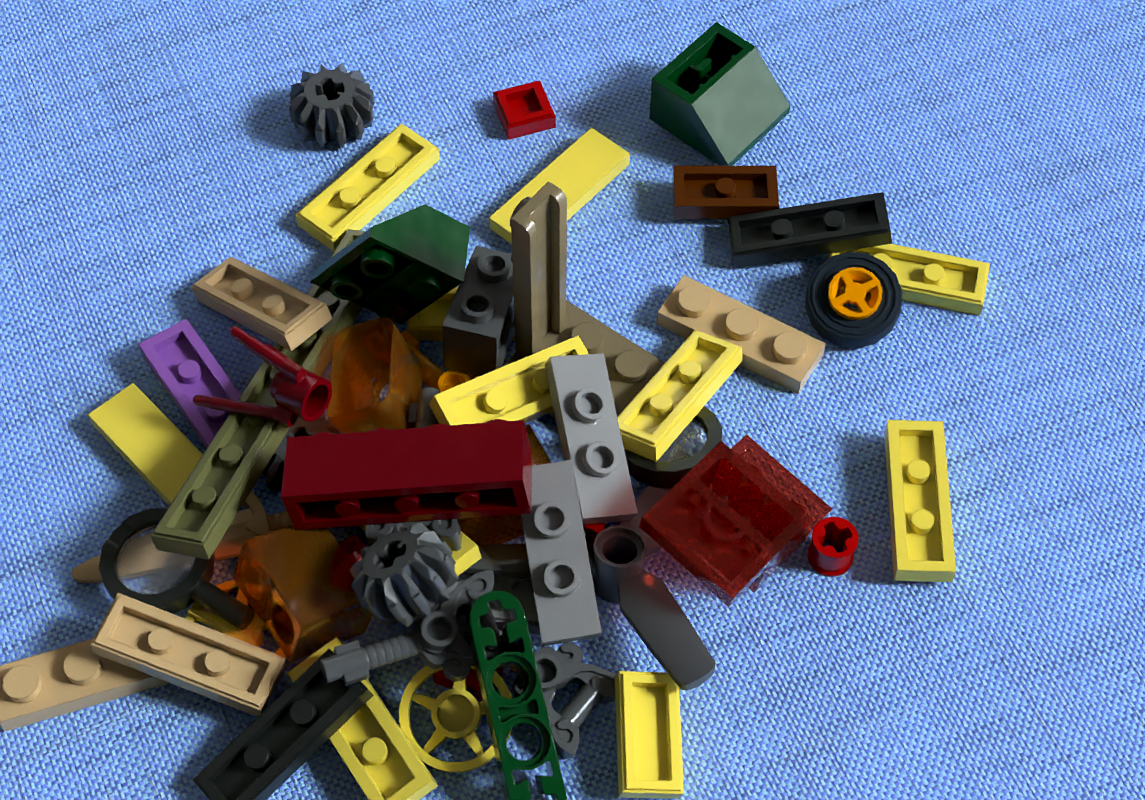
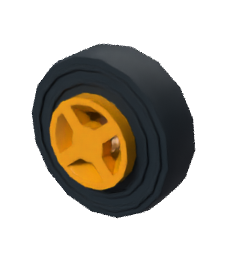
(860, 282)

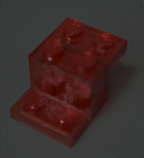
(734, 518)

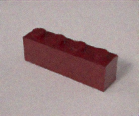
(408, 474)

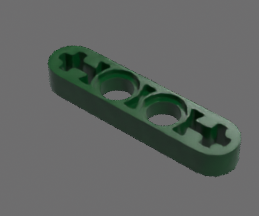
(526, 708)

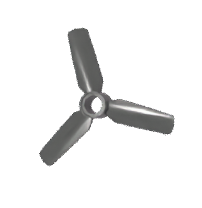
(621, 578)

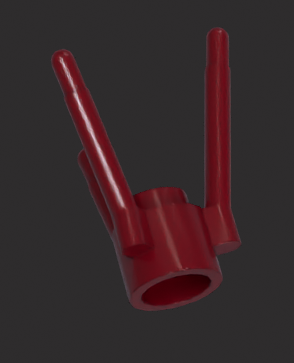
(294, 388)

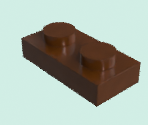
(723, 191)

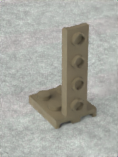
(540, 301)

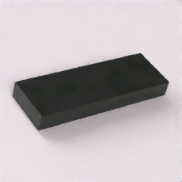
(809, 230)
(282, 737)

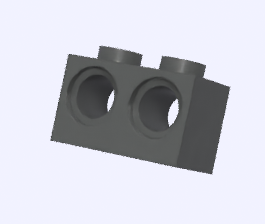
(481, 315)

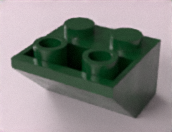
(718, 96)
(399, 264)

